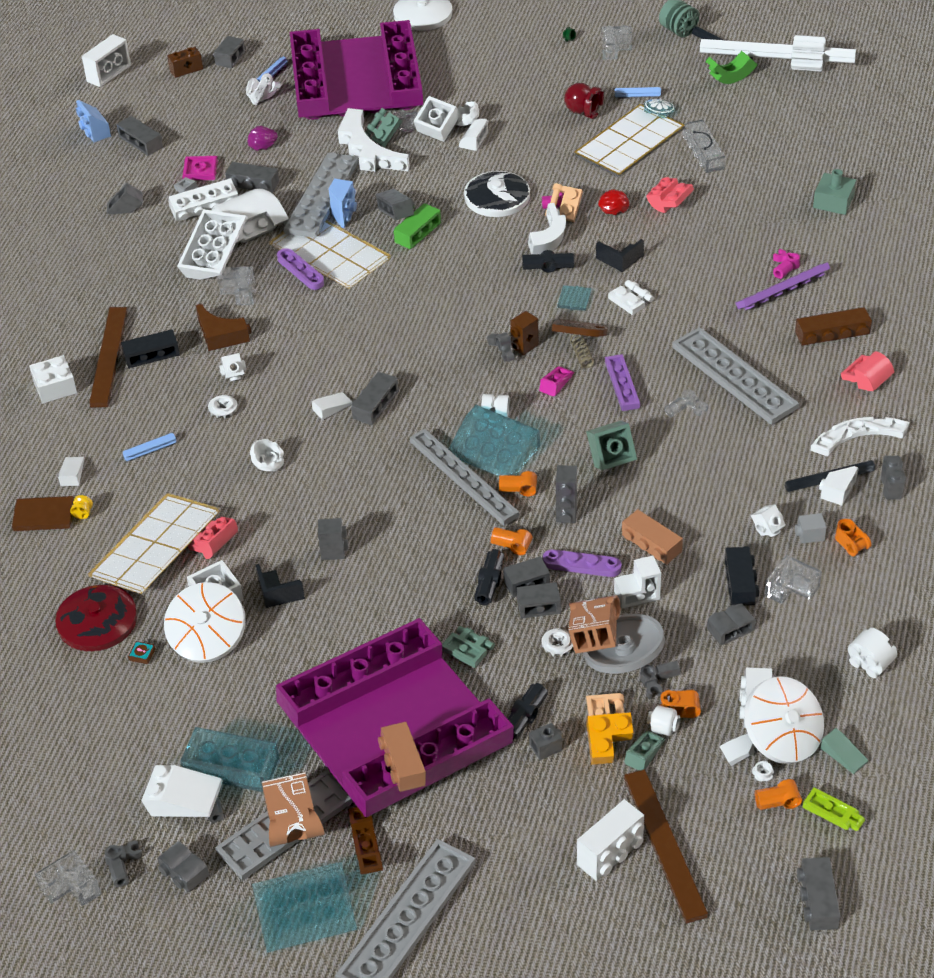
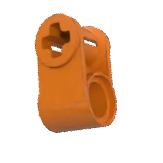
(851, 536)
(684, 702)

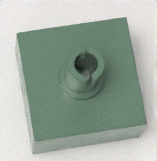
(834, 192)
(611, 445)

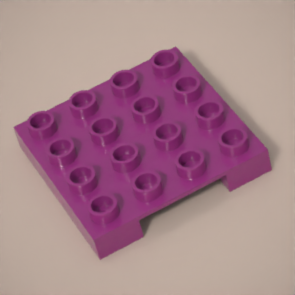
(356, 72)
(385, 684)

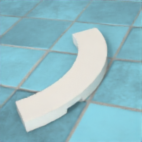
(858, 427)

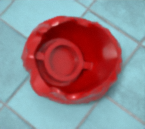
(613, 202)

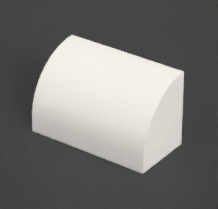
(475, 135)

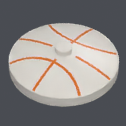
(204, 622)
(784, 720)

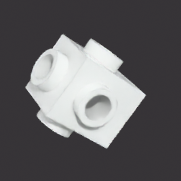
(236, 361)
(768, 520)

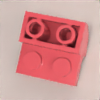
(668, 194)
(869, 371)
(214, 536)

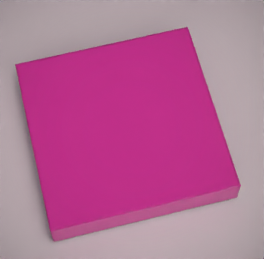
(200, 167)

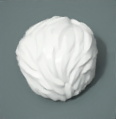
(467, 114)
(267, 455)

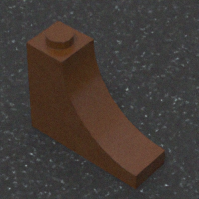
(222, 331)

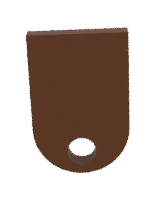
(579, 328)

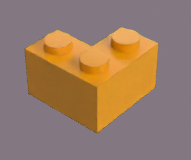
(604, 731)

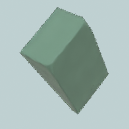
(643, 750)
(843, 751)

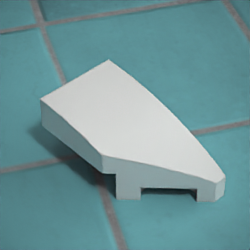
(738, 749)

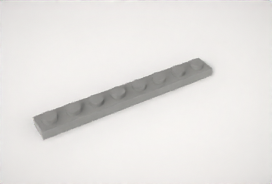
(464, 477)

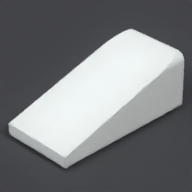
(330, 404)
(71, 471)

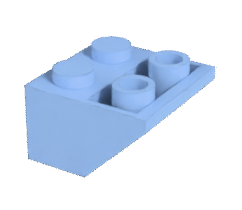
(92, 122)
(342, 200)

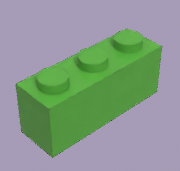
(417, 226)

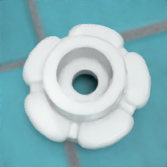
(764, 767)

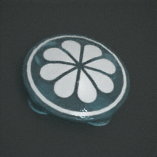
(659, 107)

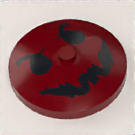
(96, 618)

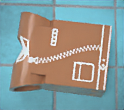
(594, 623)
(290, 810)

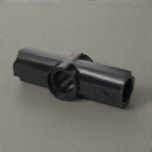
(548, 261)
(489, 577)
(526, 709)

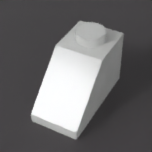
(838, 485)

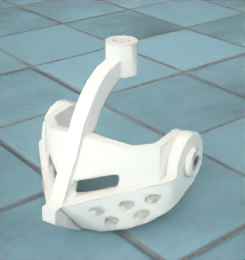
(259, 91)

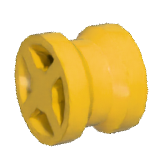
(81, 507)

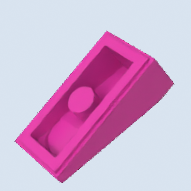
(555, 381)

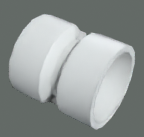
(496, 404)

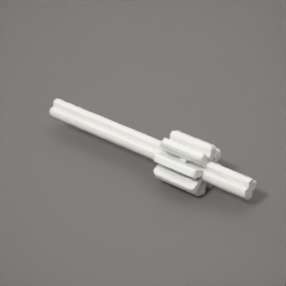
(806, 52)

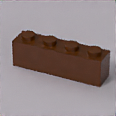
(833, 326)

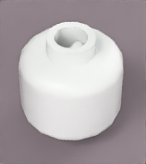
(663, 720)

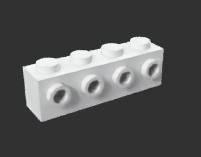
(194, 201)

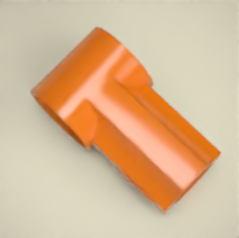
(525, 483)
(516, 541)
(783, 794)

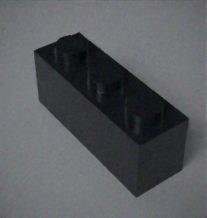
(150, 348)
(741, 576)

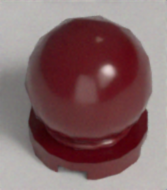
(583, 99)

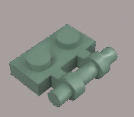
(385, 130)
(465, 650)

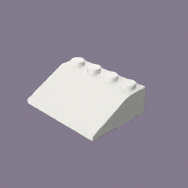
(211, 244)

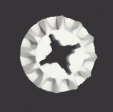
(224, 401)
(557, 635)

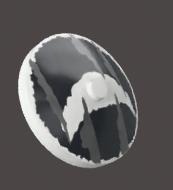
(497, 193)

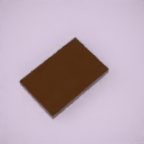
(42, 513)

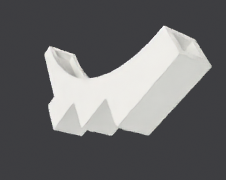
(369, 153)

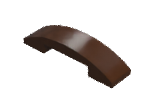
(365, 842)

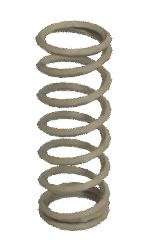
(576, 351)

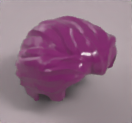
(261, 138)

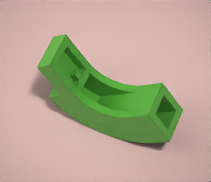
(733, 71)

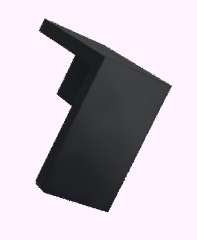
(620, 259)
(277, 593)

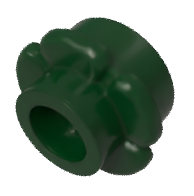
(569, 34)

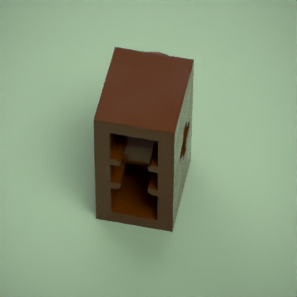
(185, 62)
(524, 332)

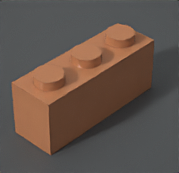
(652, 536)
(402, 756)

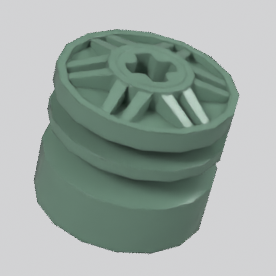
(679, 17)

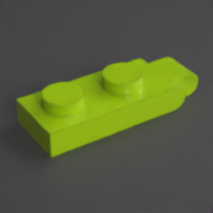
(833, 810)

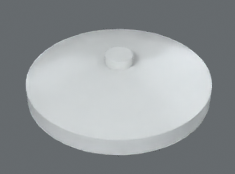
(423, 13)

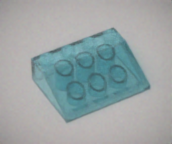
(494, 442)
(304, 907)

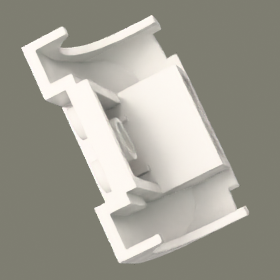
(261, 209)

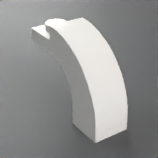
(552, 236)

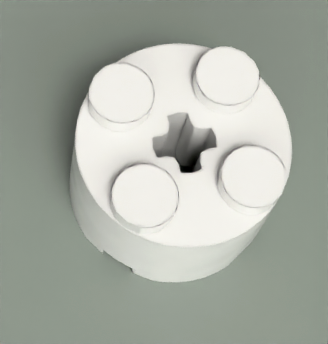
(871, 652)

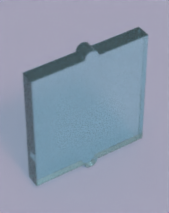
(574, 298)

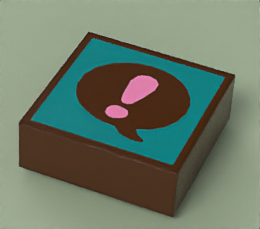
(141, 652)

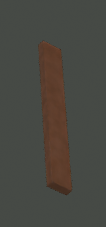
(108, 357)
(666, 847)

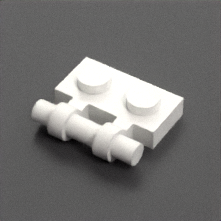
(627, 300)

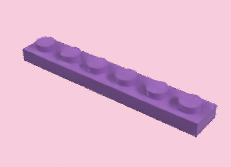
(776, 289)

